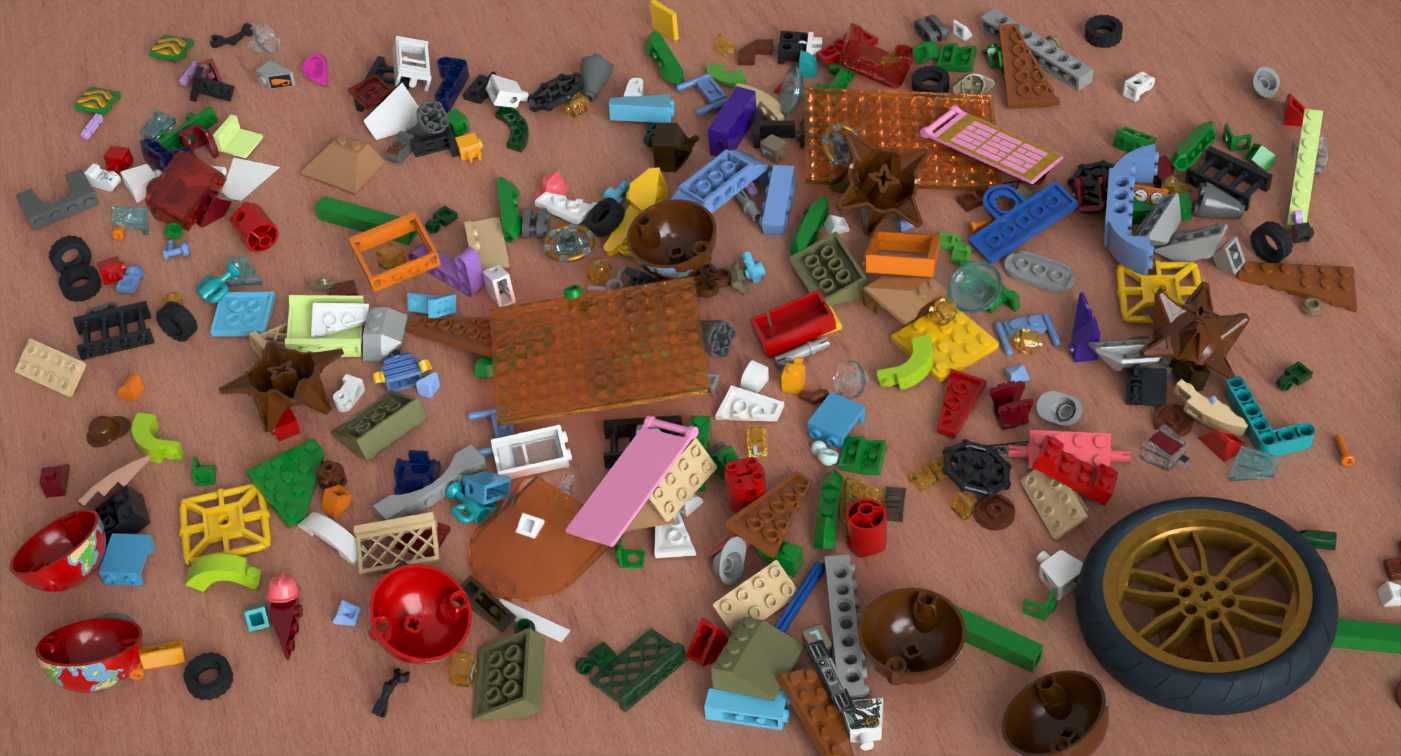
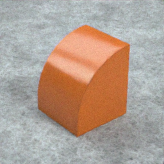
(131, 387)
(335, 500)

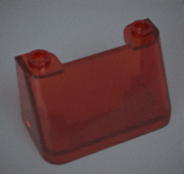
(864, 59)
(181, 189)

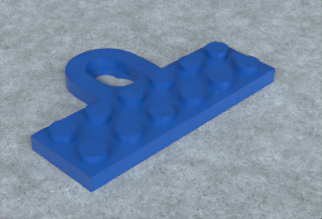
(1022, 222)

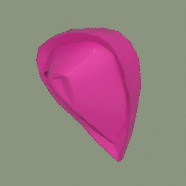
(316, 69)

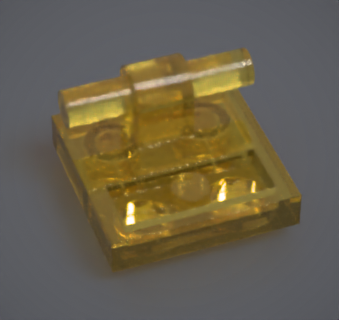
(858, 490)

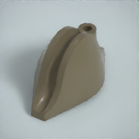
(973, 84)

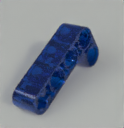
(454, 76)
(158, 154)

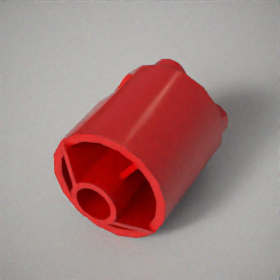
(254, 227)
(744, 482)
(866, 527)

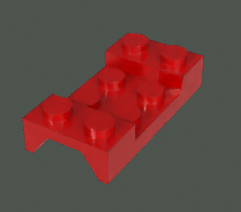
(1074, 473)

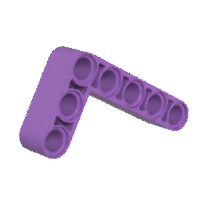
(462, 274)

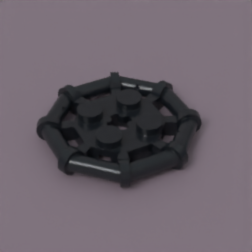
(555, 92)
(1091, 180)
(974, 480)

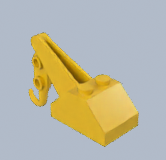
(642, 193)

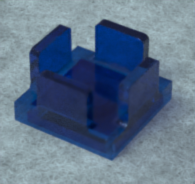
(415, 472)

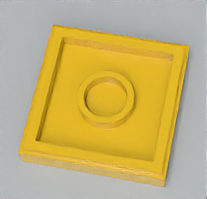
(664, 20)

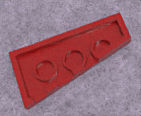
(832, 53)
(960, 398)

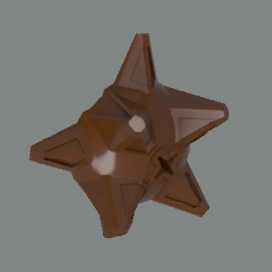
(880, 182)
(1194, 330)
(283, 381)

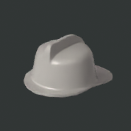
(1265, 82)
(1059, 408)
(730, 561)

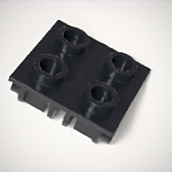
(1146, 386)

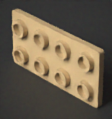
(488, 241)
(50, 367)
(682, 480)
(1055, 502)
(756, 597)

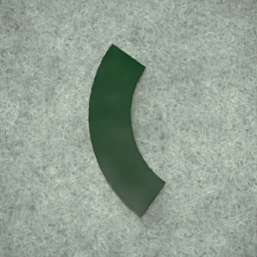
(517, 125)

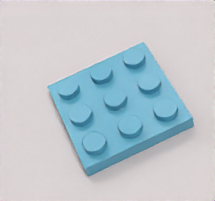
(243, 313)

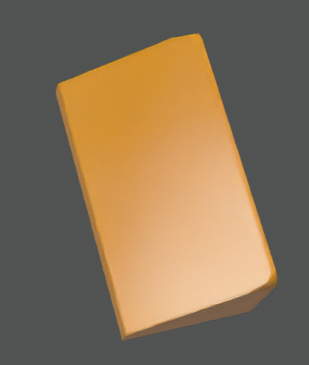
(163, 654)

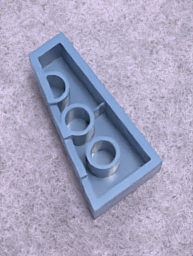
(778, 201)

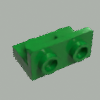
(1130, 139)

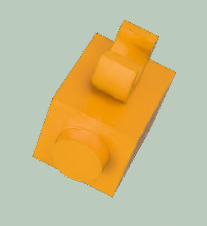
(469, 147)
(793, 377)

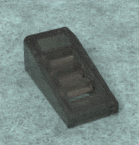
(895, 514)

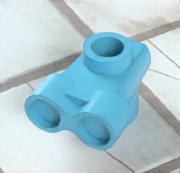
(619, 193)
(754, 270)

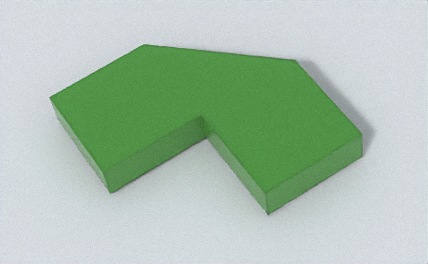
(729, 79)
(953, 243)

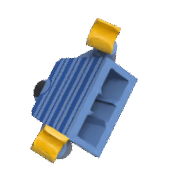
(401, 371)

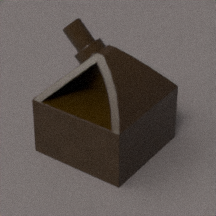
(671, 147)

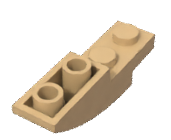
(765, 104)
(1212, 415)

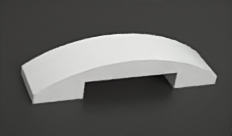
(332, 534)

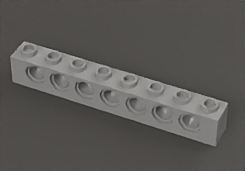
(1050, 57)
(845, 624)

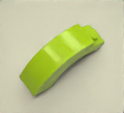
(914, 369)
(144, 431)
(222, 568)

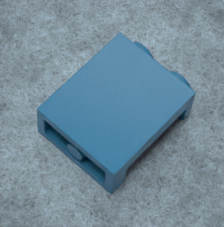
(835, 420)
(126, 559)

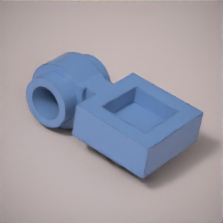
(131, 280)

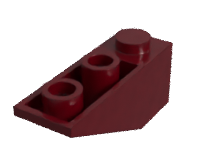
(286, 624)

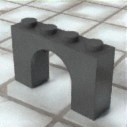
(43, 214)

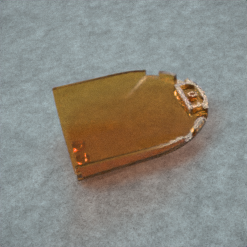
(525, 566)

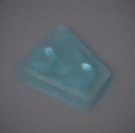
(159, 122)
(131, 218)
(248, 274)
(1253, 465)

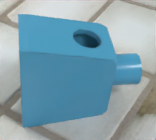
(486, 487)

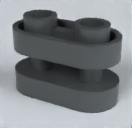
(931, 29)
(541, 227)

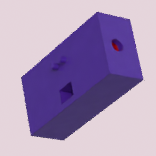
(732, 121)

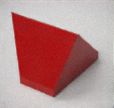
(1293, 111)
(1222, 443)
(706, 643)

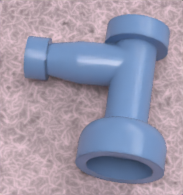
(171, 251)

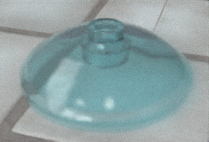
(791, 91)
(969, 280)

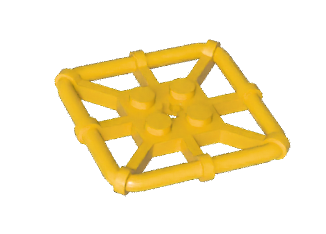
(1151, 284)
(214, 516)

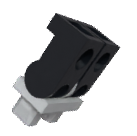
(793, 42)

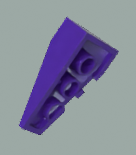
(1084, 331)

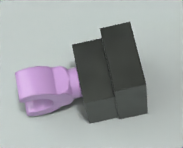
(1300, 231)

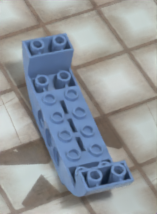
(723, 179)
(1129, 250)

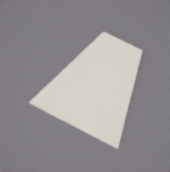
(392, 114)
(245, 177)

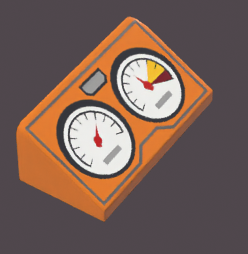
(1149, 195)

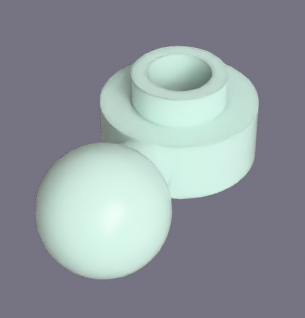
(825, 455)

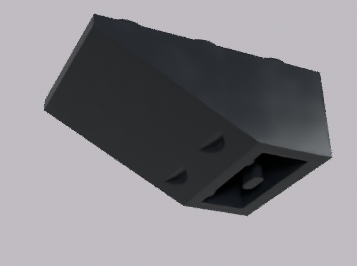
(123, 513)

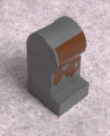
(401, 148)

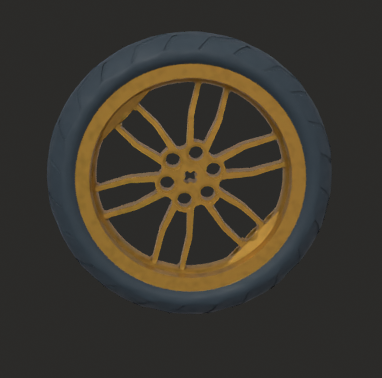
(1207, 605)

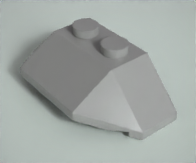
(1161, 220)
(1193, 243)
(382, 333)
(1123, 353)

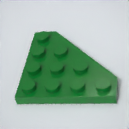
(289, 481)

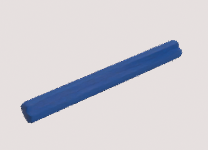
(800, 596)

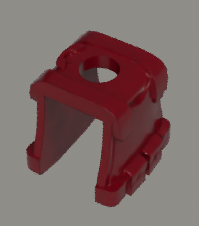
(203, 138)
(1102, 185)
(1008, 406)

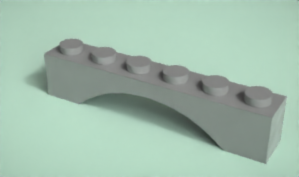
(465, 462)

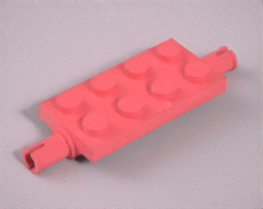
(1085, 446)

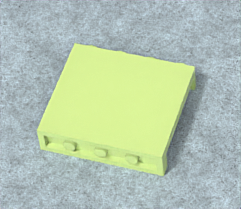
(301, 324)

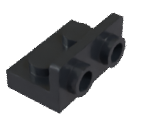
(477, 90)

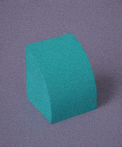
(808, 65)
(257, 617)

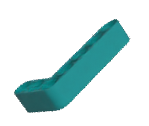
(1259, 431)

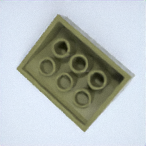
(830, 269)
(380, 424)
(755, 659)
(510, 677)

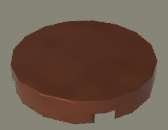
(1174, 418)
(994, 512)

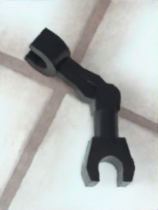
(218, 41)
(381, 705)

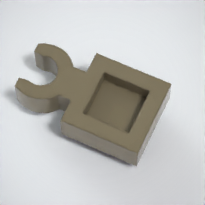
(738, 280)

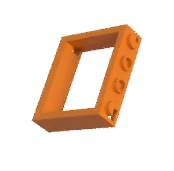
(385, 233)
(902, 264)

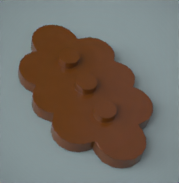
(707, 280)

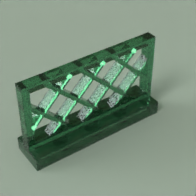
(649, 676)

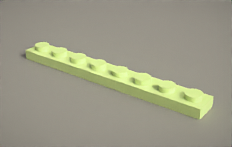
(1305, 164)

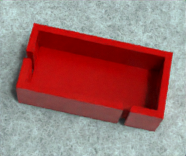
(793, 323)

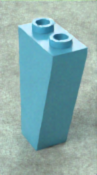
(642, 108)
(746, 709)

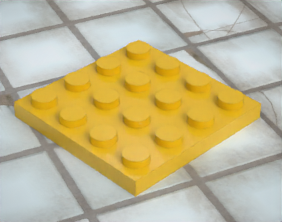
(954, 344)

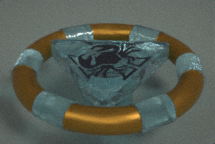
(840, 148)
(569, 243)

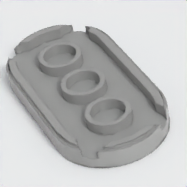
(1039, 272)

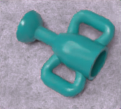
(213, 288)
(475, 511)

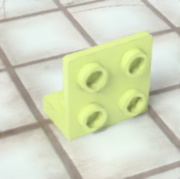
(234, 140)

